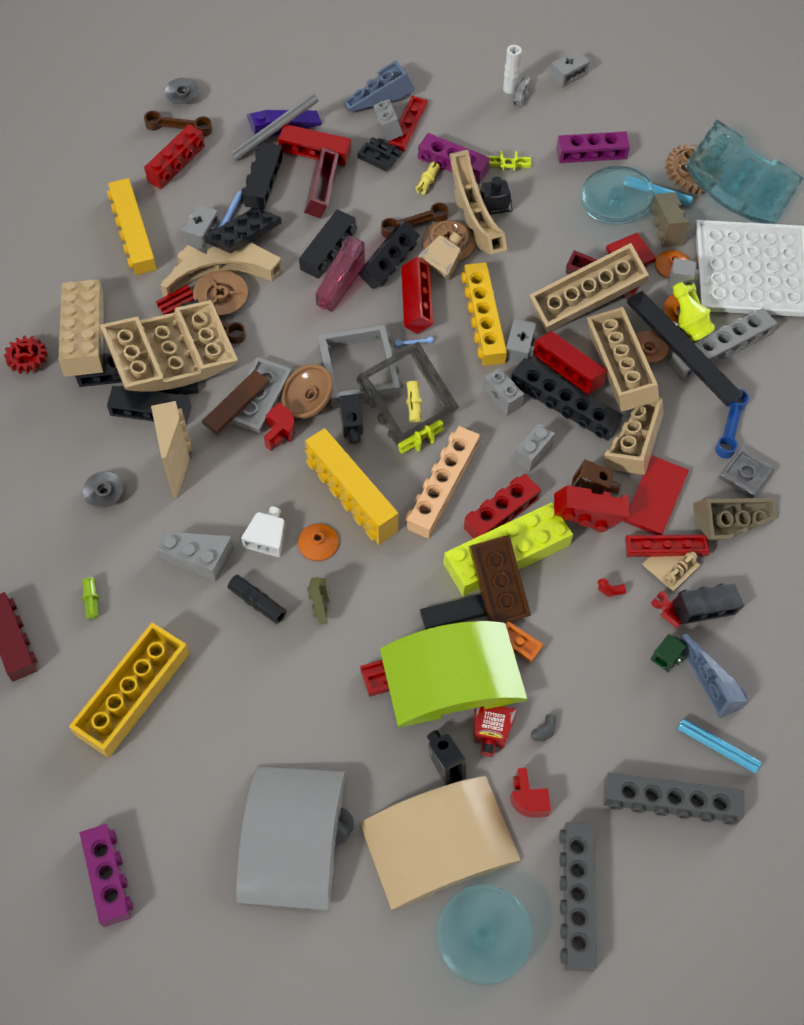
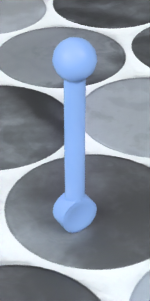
(398, 343)

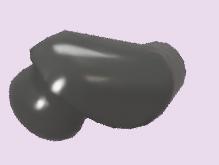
(546, 731)

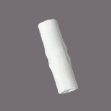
(512, 69)

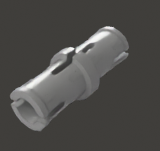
(521, 92)

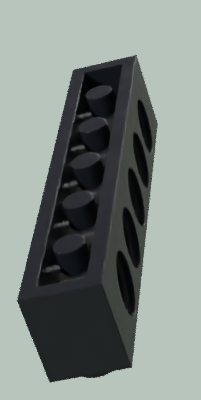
(576, 399)

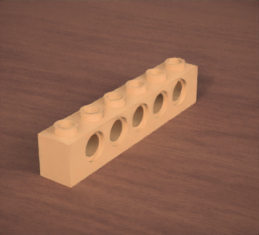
(425, 523)

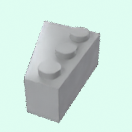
(196, 552)

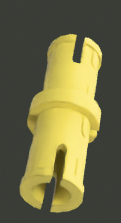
(427, 178)
(414, 401)

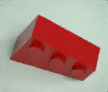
(590, 509)

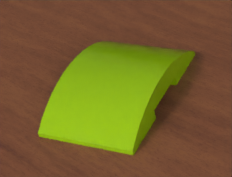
(451, 671)

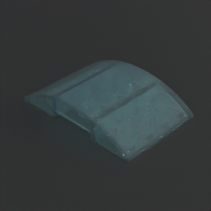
(741, 177)

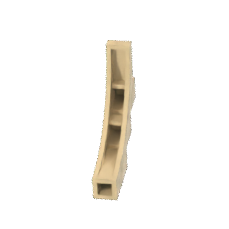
(487, 234)
(195, 264)

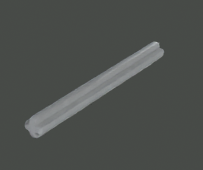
(275, 126)

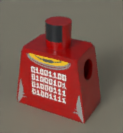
(492, 727)

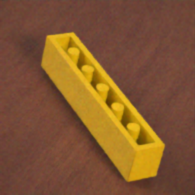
(132, 227)

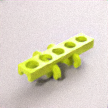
(516, 162)
(416, 439)

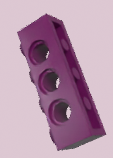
(593, 147)
(438, 150)
(93, 840)

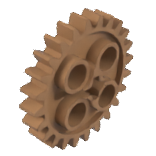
(676, 168)

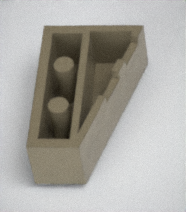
(669, 219)

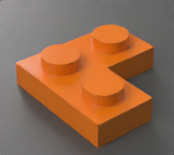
(523, 643)

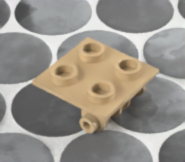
(672, 569)

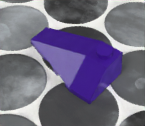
(263, 118)

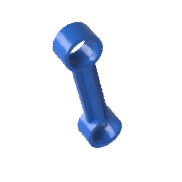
(731, 427)

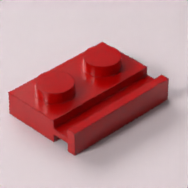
(374, 678)

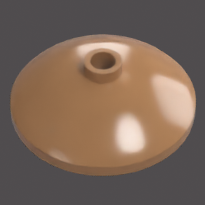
(307, 391)

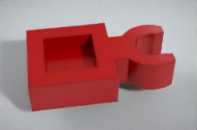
(668, 609)

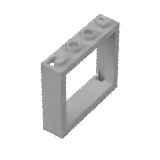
(326, 341)

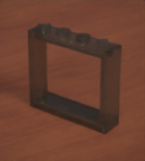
(432, 378)

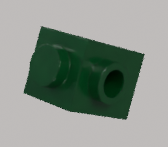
(669, 652)

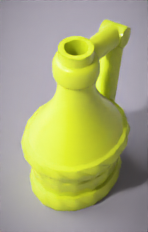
(693, 316)

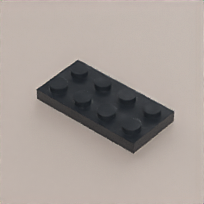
(242, 229)

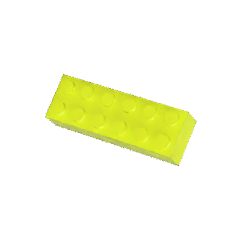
(532, 539)

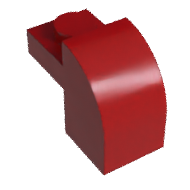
(281, 424)
(529, 802)

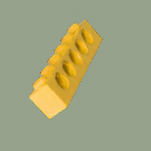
(484, 314)

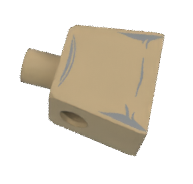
(443, 254)

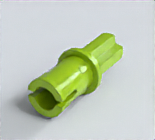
(90, 598)

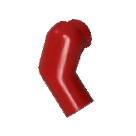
(610, 590)

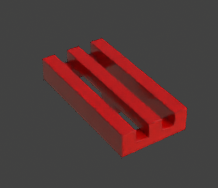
(174, 299)

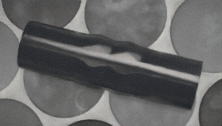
(257, 599)

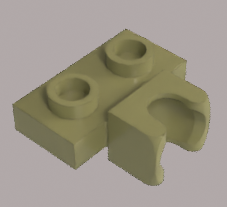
(320, 595)

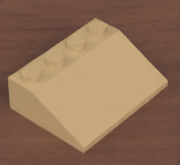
(173, 443)

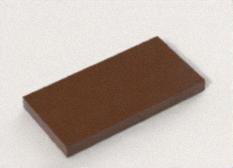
(499, 580)

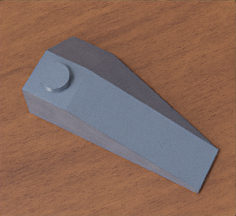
(390, 84)
(717, 683)

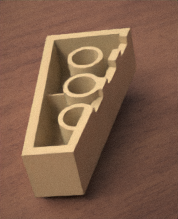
(635, 443)

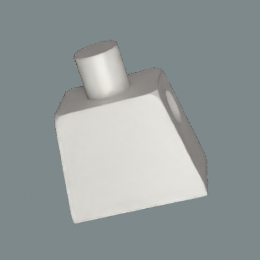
(265, 533)

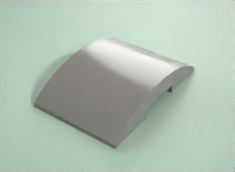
(289, 838)

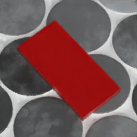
(656, 495)

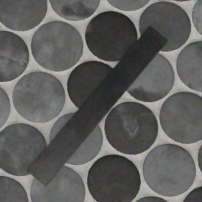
(684, 348)

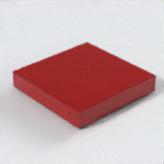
(643, 251)

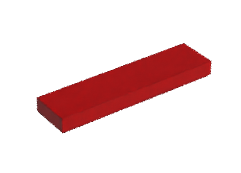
(409, 121)
(666, 545)

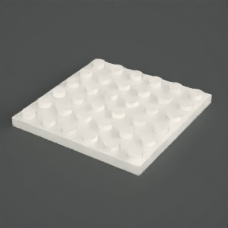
(750, 267)

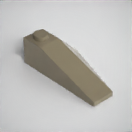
(729, 517)

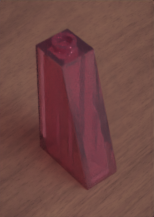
(341, 274)

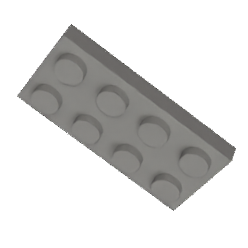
(254, 415)

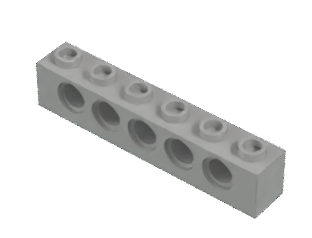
(729, 340)

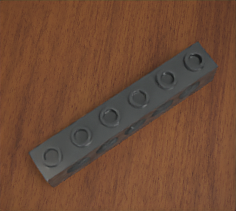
(731, 799)
(574, 959)

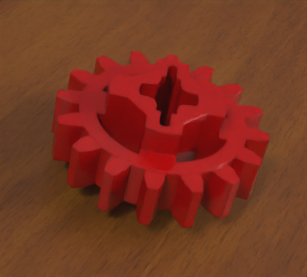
(25, 354)

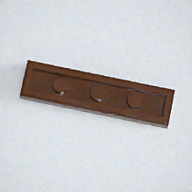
(235, 402)

